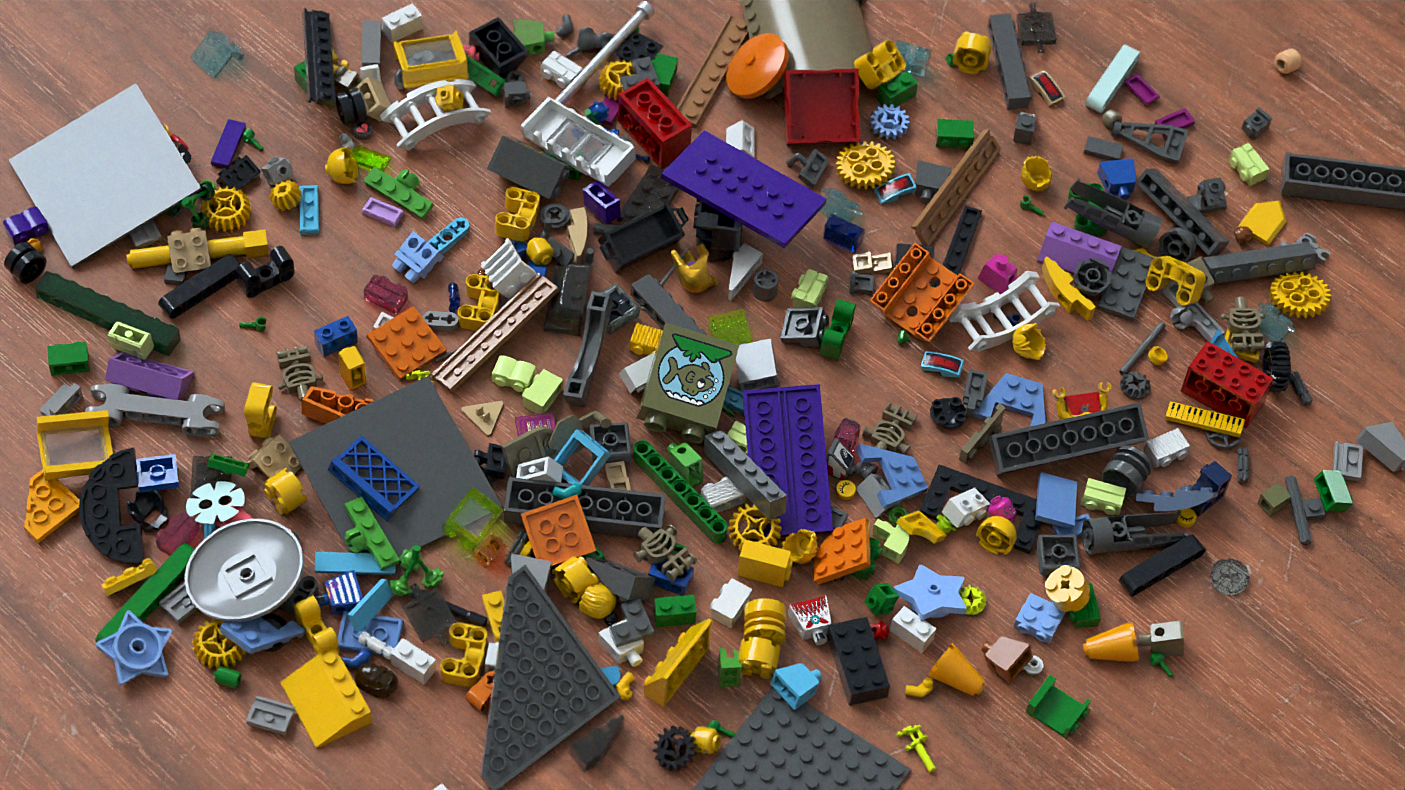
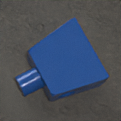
(1118, 177)

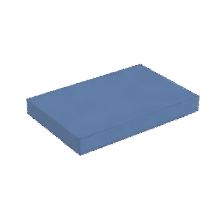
(1056, 500)
(383, 628)

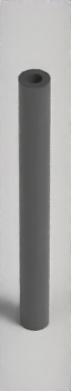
(1142, 348)

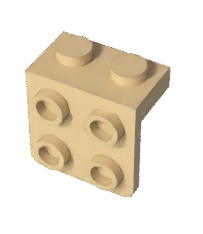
(189, 250)
(274, 457)

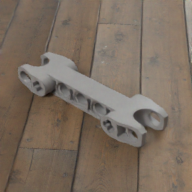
(188, 414)

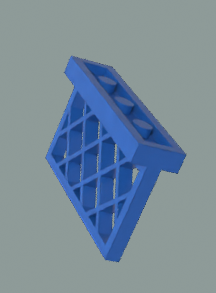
(359, 485)

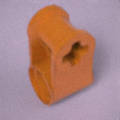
(481, 693)

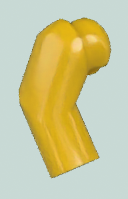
(623, 686)
(922, 690)

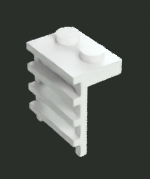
(507, 270)

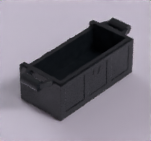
(643, 236)

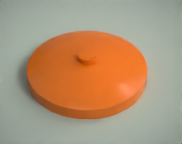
(757, 66)

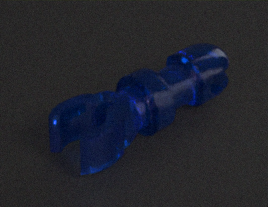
(454, 297)

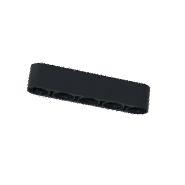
(199, 287)
(1162, 565)

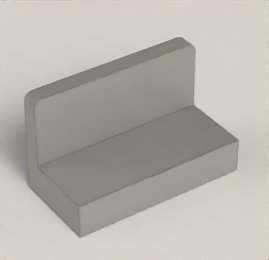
(62, 400)
(868, 491)

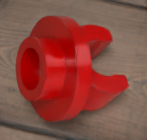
(882, 631)

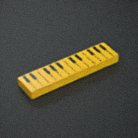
(1205, 419)

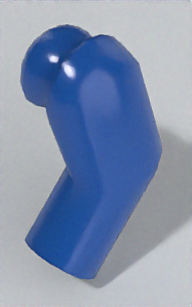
(362, 657)

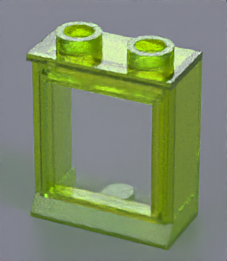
(472, 519)

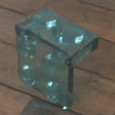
(215, 52)

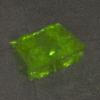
(730, 327)

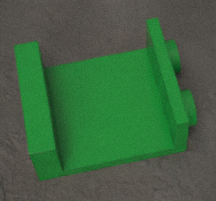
(1057, 708)

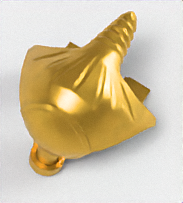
(694, 274)

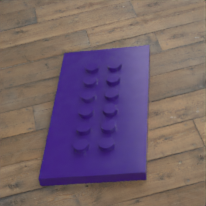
(744, 189)
(789, 447)

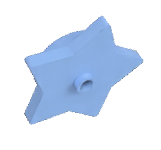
(933, 594)
(137, 635)

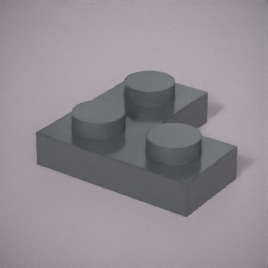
(643, 69)
(636, 627)

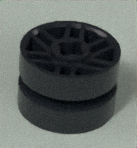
(350, 106)
(25, 262)

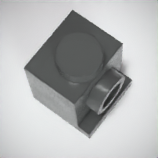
(515, 93)
(1256, 124)

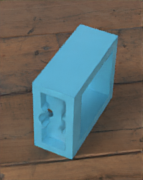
(576, 438)

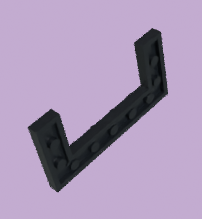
(950, 479)

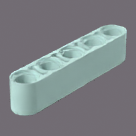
(1112, 78)

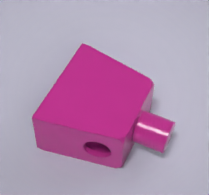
(998, 273)

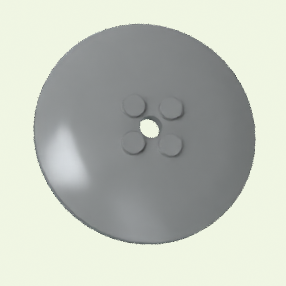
(244, 546)

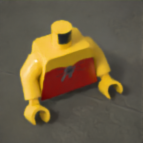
(1081, 404)

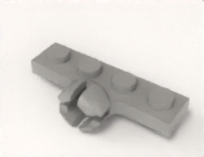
(1191, 314)

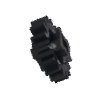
(683, 751)

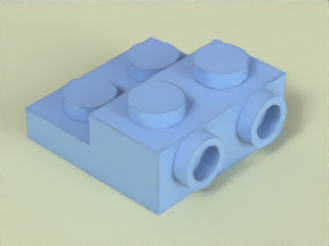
(1039, 618)

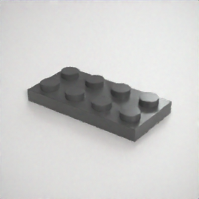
(1126, 284)

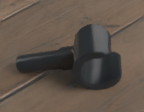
(610, 619)

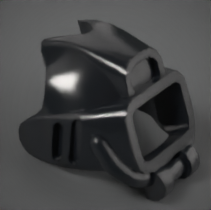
(144, 505)

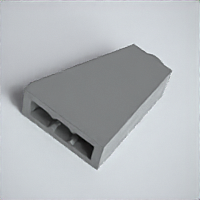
(371, 43)
(1385, 444)

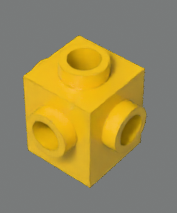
(449, 98)

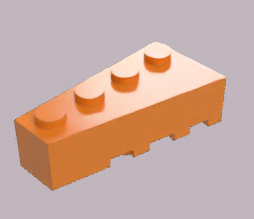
(328, 406)

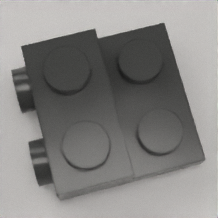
(804, 326)

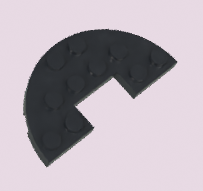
(101, 509)

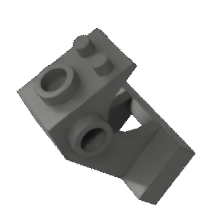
(1211, 191)

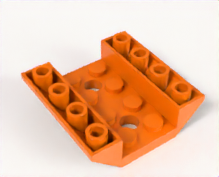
(910, 288)

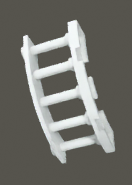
(427, 94)
(993, 303)

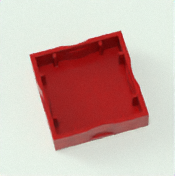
(821, 106)

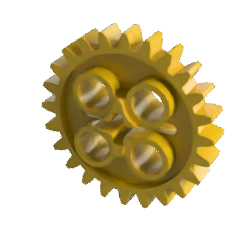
(865, 165)
(1300, 294)

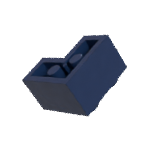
(1213, 477)

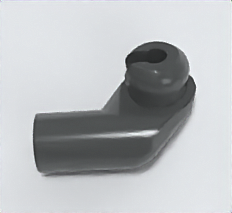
(566, 28)

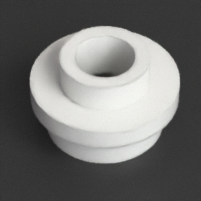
(1034, 670)

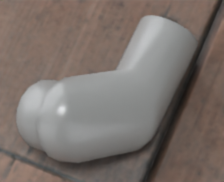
(346, 141)

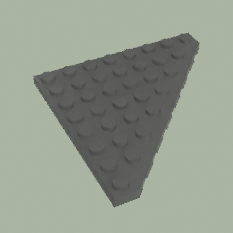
(541, 683)

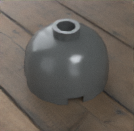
(1178, 244)
(1092, 277)

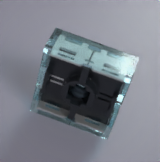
(623, 309)

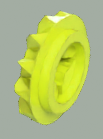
(979, 599)

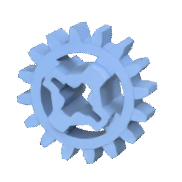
(889, 122)

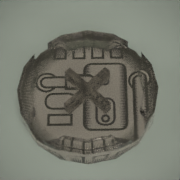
(1229, 576)

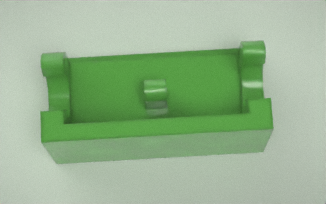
(728, 669)

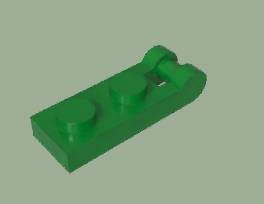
(483, 76)

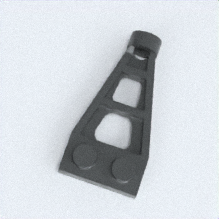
(1174, 144)

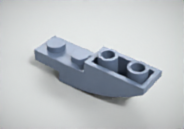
(1183, 498)

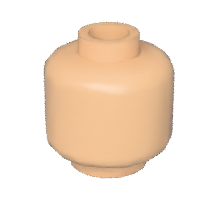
(1288, 61)

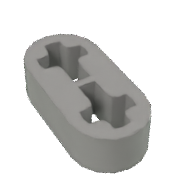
(440, 320)

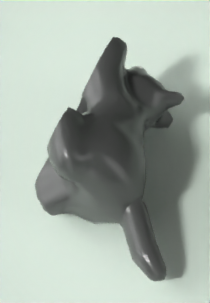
(589, 40)

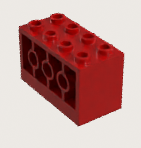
(654, 122)
(1226, 383)

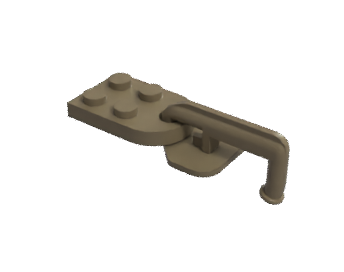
(534, 443)

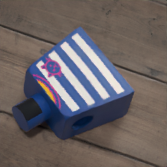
(341, 593)

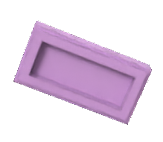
(382, 212)

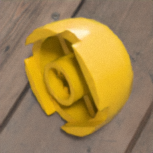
(342, 166)
(997, 535)

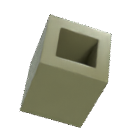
(1274, 499)

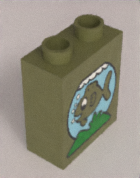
(687, 383)

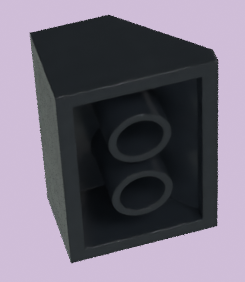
(498, 47)

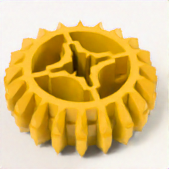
(610, 77)
(226, 215)
(746, 515)
(206, 650)

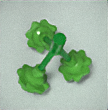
(411, 561)

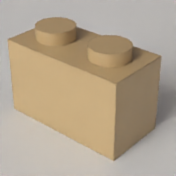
(374, 97)

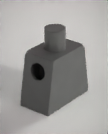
(929, 179)

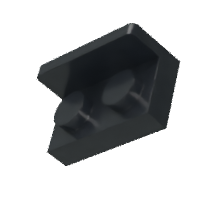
(239, 174)

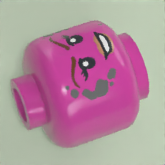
(1002, 507)

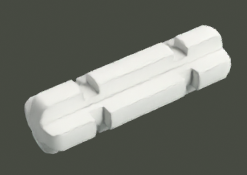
(375, 644)

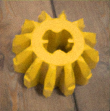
(285, 195)

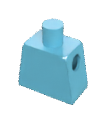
(796, 684)

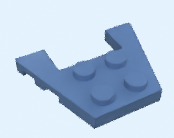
(1017, 396)
(900, 473)
(258, 634)

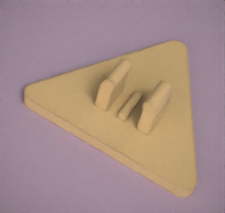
(484, 415)

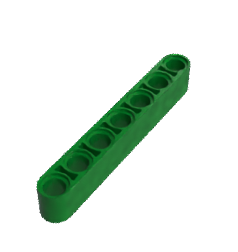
(681, 499)
(156, 588)

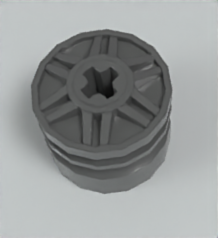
(1128, 469)

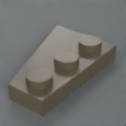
(980, 439)

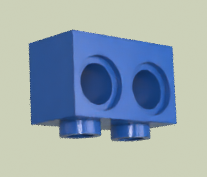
(335, 336)
(678, 586)

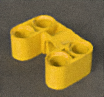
(880, 65)
(517, 226)
(1179, 272)
(471, 316)
(258, 411)
(309, 617)
(473, 658)

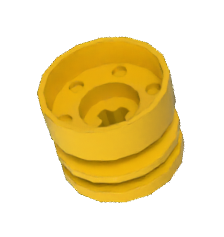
(765, 620)

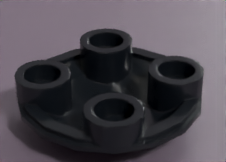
(948, 412)

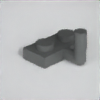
(812, 166)

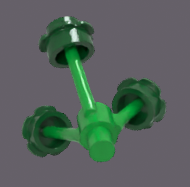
(199, 219)

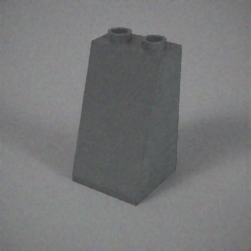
(529, 167)

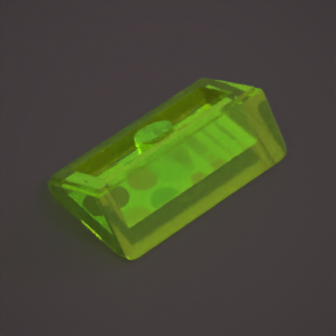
(369, 158)

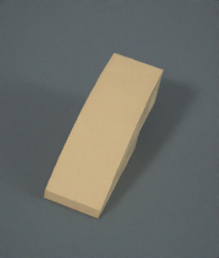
(578, 233)

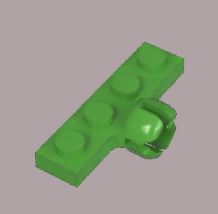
(400, 190)
(368, 535)

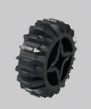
(1277, 365)

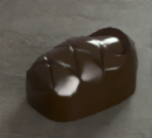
(376, 680)

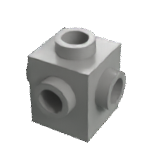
(277, 170)

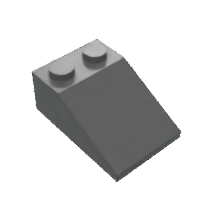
(622, 580)

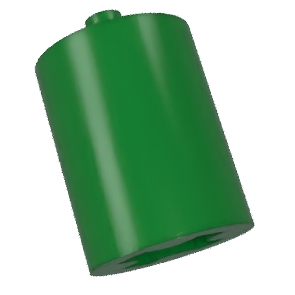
(228, 677)

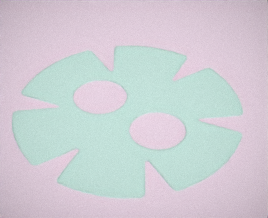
(223, 511)

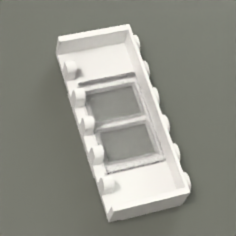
(578, 141)

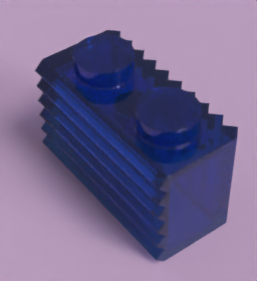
(843, 233)

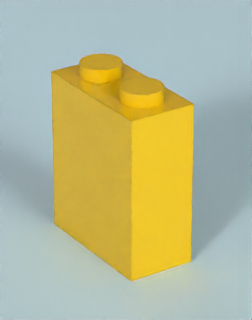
(765, 563)

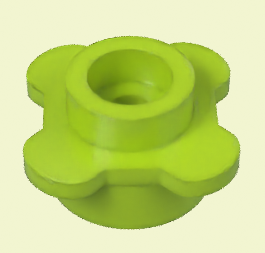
(945, 524)

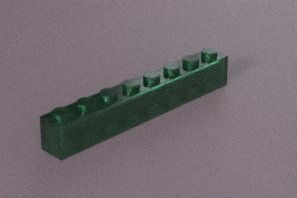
(104, 311)

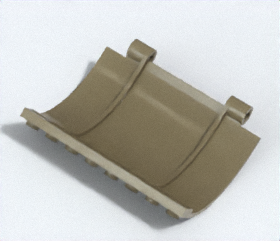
(815, 31)

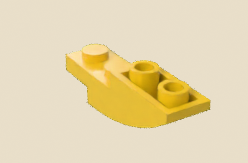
(1061, 287)

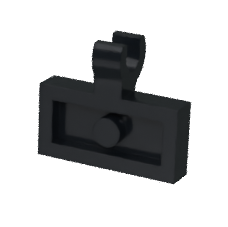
(494, 460)

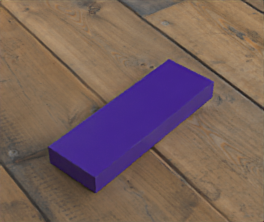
(228, 144)

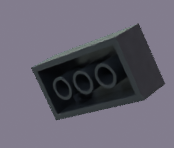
(858, 661)

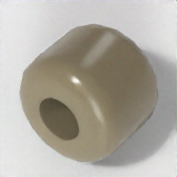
(1110, 117)

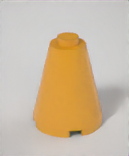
(1113, 645)
(957, 672)

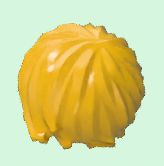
(1036, 173)
(1029, 342)
(802, 546)
(597, 601)

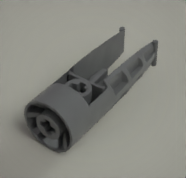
(1117, 215)
(1127, 533)

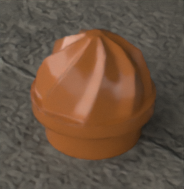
(1243, 234)

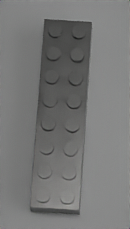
(1343, 181)
(1068, 438)
(604, 509)

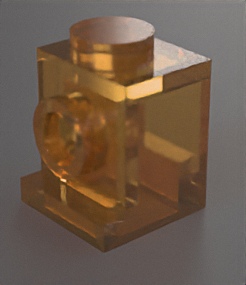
(489, 550)

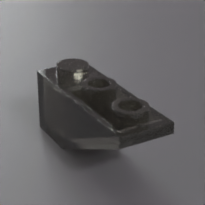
(593, 748)

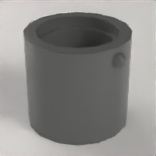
(765, 285)

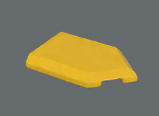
(1265, 221)

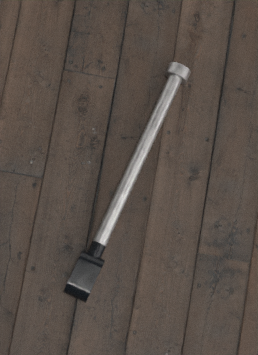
(644, 11)

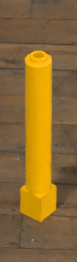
(250, 244)

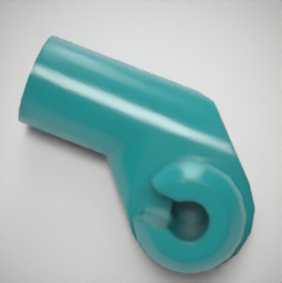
(574, 489)

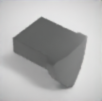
(861, 283)

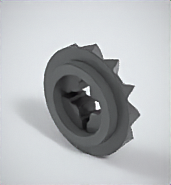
(555, 209)
(1130, 389)

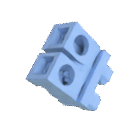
(418, 256)

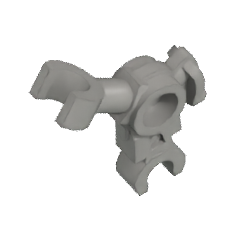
(1307, 237)

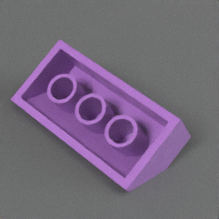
(1071, 247)
(148, 376)

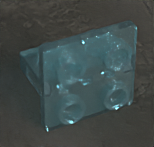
(839, 205)
(1274, 325)

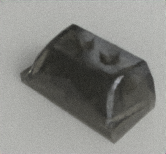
(568, 307)

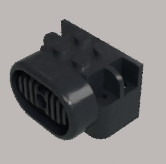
(717, 232)

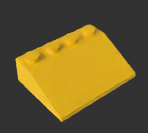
(678, 663)
(326, 699)

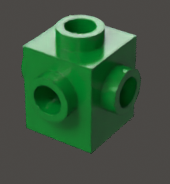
(881, 599)

